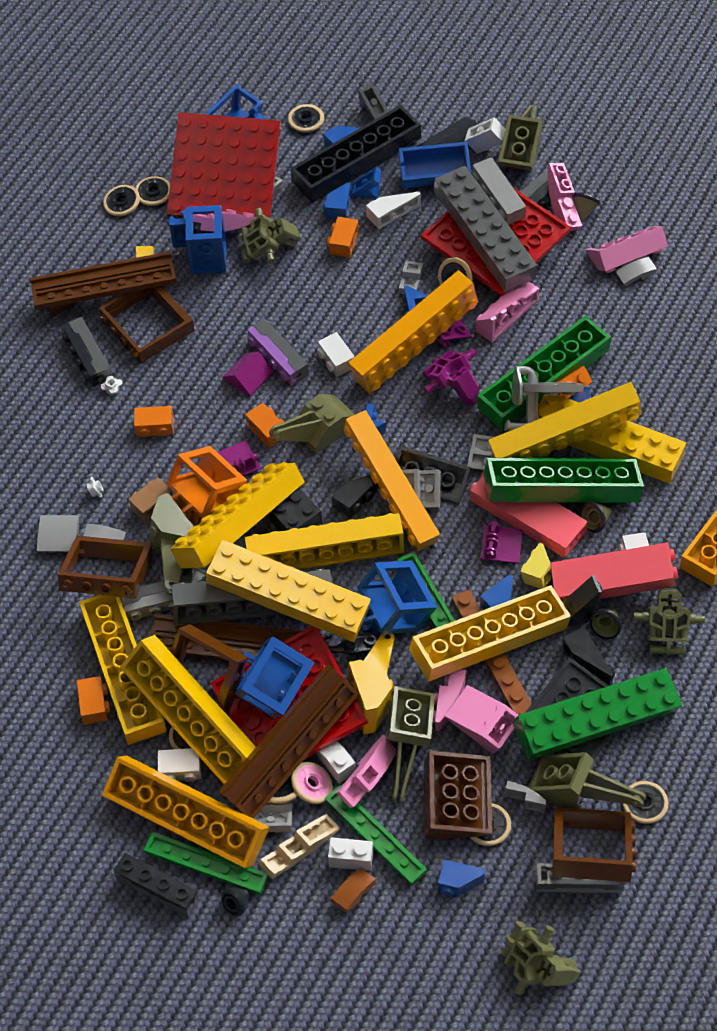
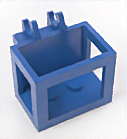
(236, 93)
(204, 250)
(396, 604)
(273, 677)

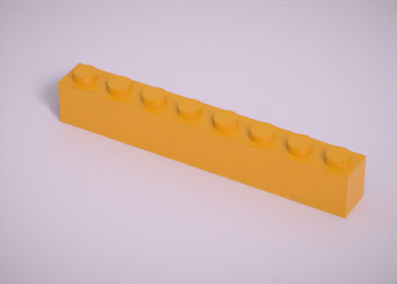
(391, 480)

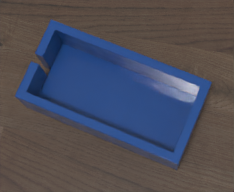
(425, 163)

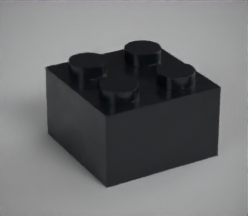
(295, 512)

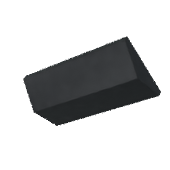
(453, 134)
(453, 475)

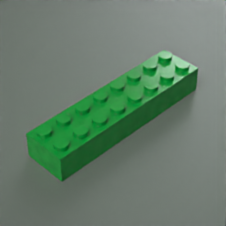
(573, 348)
(562, 480)
(597, 714)

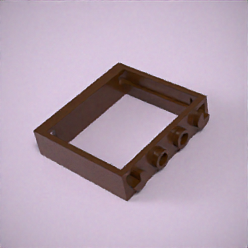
(128, 299)
(109, 549)
(235, 669)
(592, 867)

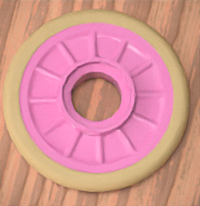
(304, 790)

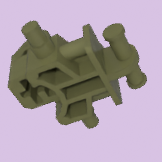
(266, 237)
(668, 622)
(536, 960)

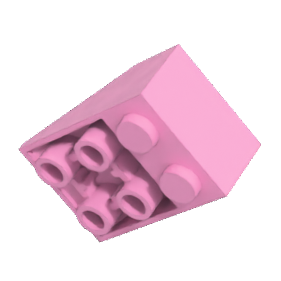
(482, 718)

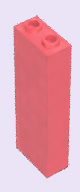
(542, 521)
(618, 571)

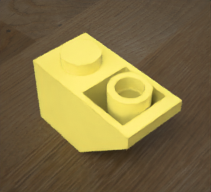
(537, 569)

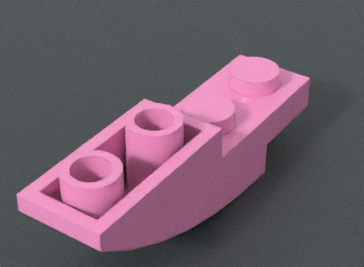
(561, 195)
(230, 218)
(447, 695)
(368, 772)

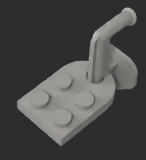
(531, 391)

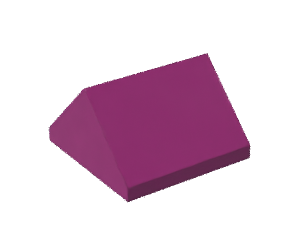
(249, 373)

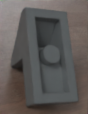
(372, 101)

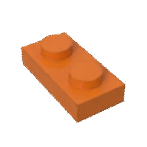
(579, 375)

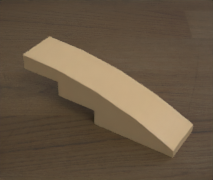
(299, 846)

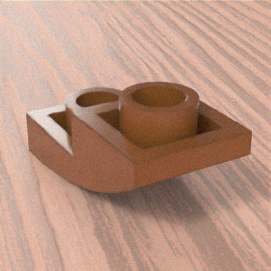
(352, 889)

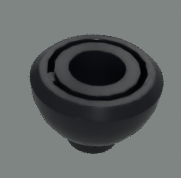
(235, 900)

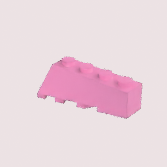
(628, 248)
(506, 311)

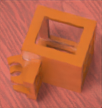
(206, 485)

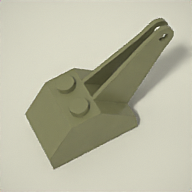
(521, 141)
(317, 424)
(167, 526)
(410, 723)
(569, 777)

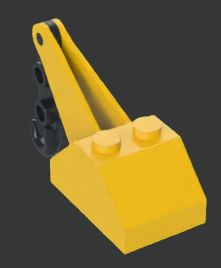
(369, 676)

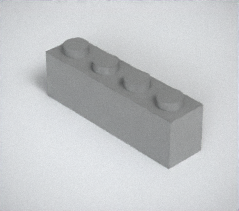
(499, 190)

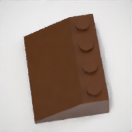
(457, 795)

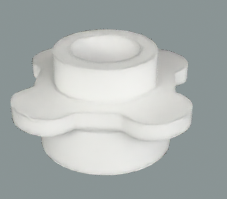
(111, 389)
(95, 487)

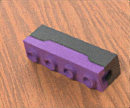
(277, 352)

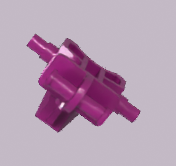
(454, 371)

